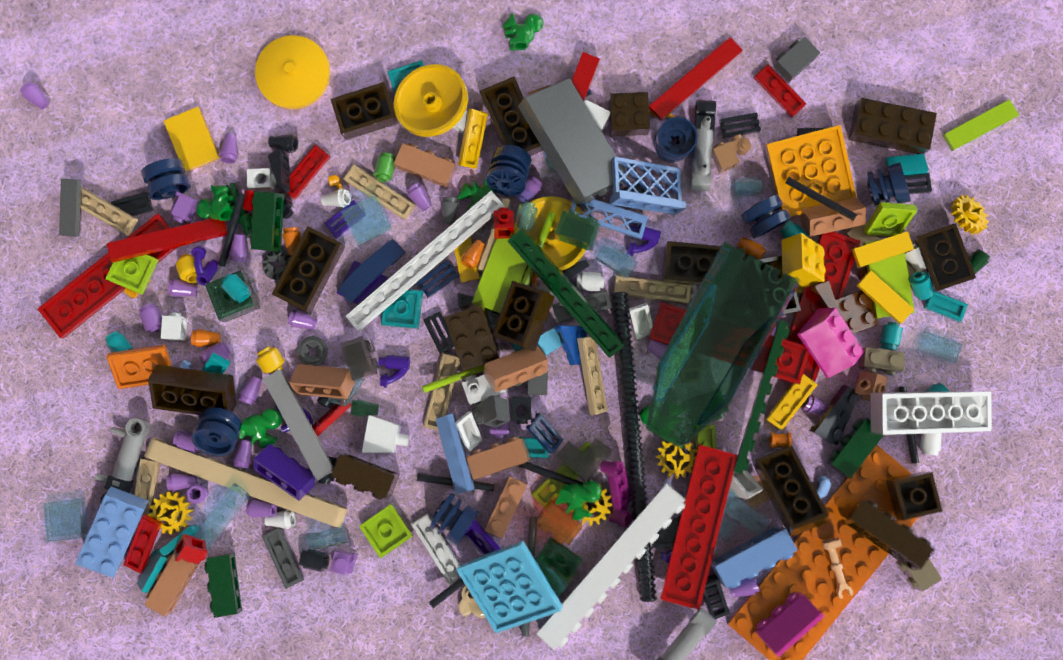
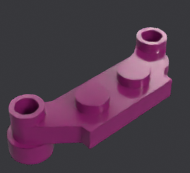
(619, 492)

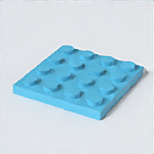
(509, 587)

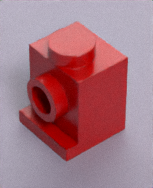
(503, 223)
(190, 549)

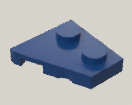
(570, 345)

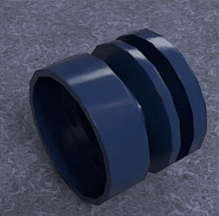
(679, 129)
(509, 170)
(888, 186)
(453, 519)

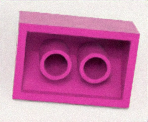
(830, 341)
(788, 623)

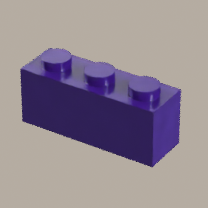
(284, 472)

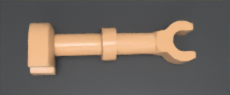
(837, 566)

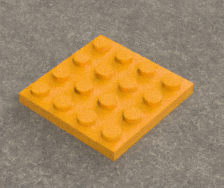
(815, 161)

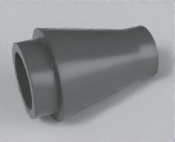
(449, 209)

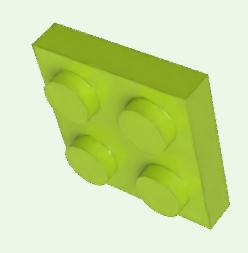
(890, 219)
(133, 272)
(386, 531)

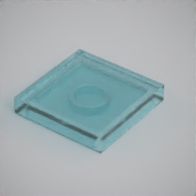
(366, 220)
(65, 520)

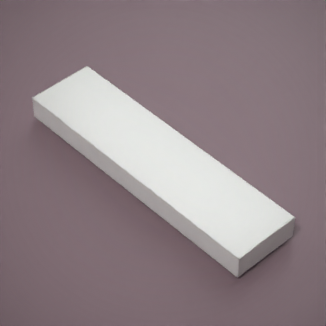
(437, 548)

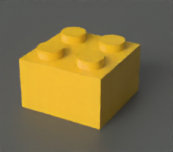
(803, 260)

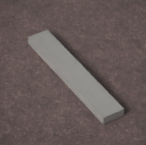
(298, 424)

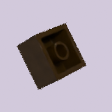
(629, 114)
(914, 495)

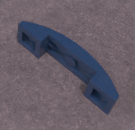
(370, 270)

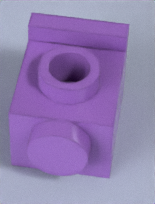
(183, 208)
(343, 562)

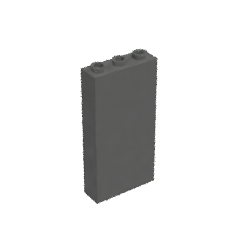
(571, 140)

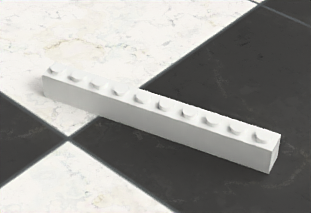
(611, 566)

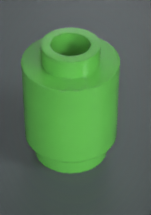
(384, 167)

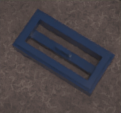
(432, 274)
(534, 423)

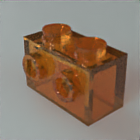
(559, 523)

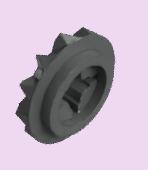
(273, 257)
(303, 351)

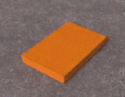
(135, 366)

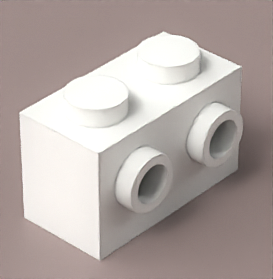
(478, 389)

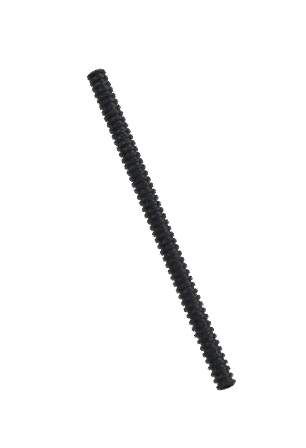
(633, 437)

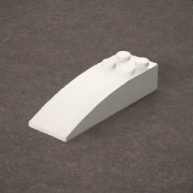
(930, 412)

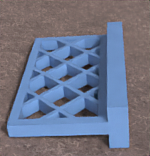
(648, 201)

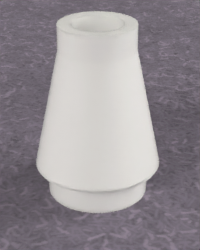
(338, 198)
(916, 258)
(282, 519)

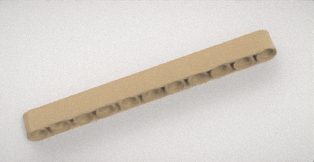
(253, 484)

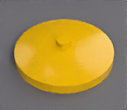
(292, 72)
(431, 100)
(561, 253)

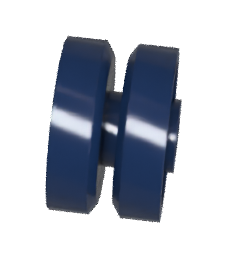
(165, 179)
(764, 214)
(216, 431)

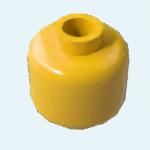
(186, 268)
(270, 360)

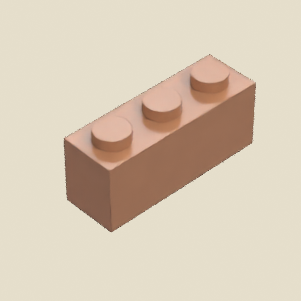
(425, 165)
(823, 220)
(515, 368)
(322, 381)
(498, 458)
(506, 507)
(170, 585)

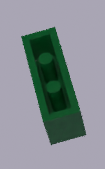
(267, 221)
(854, 448)
(223, 585)

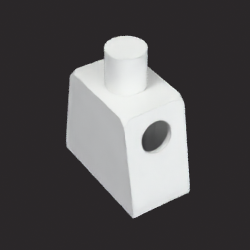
(383, 436)

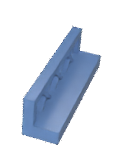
(611, 211)
(455, 454)

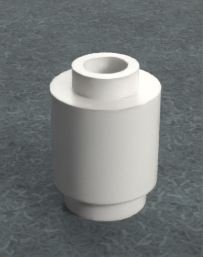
(590, 281)
(930, 443)

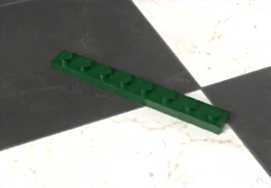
(566, 292)
(764, 389)

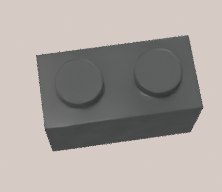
(799, 57)

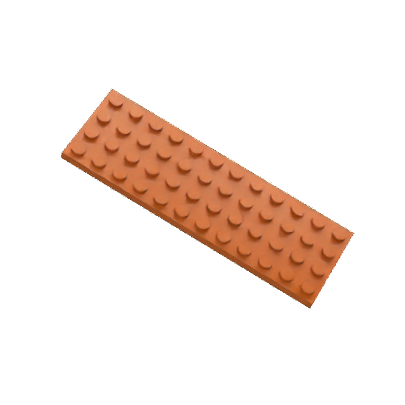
(810, 566)

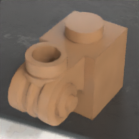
(725, 153)

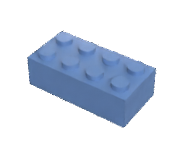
(111, 532)
(753, 556)

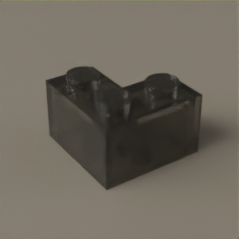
(360, 358)
(583, 464)

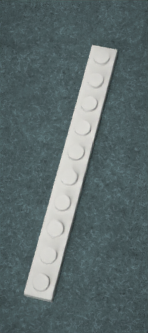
(424, 261)

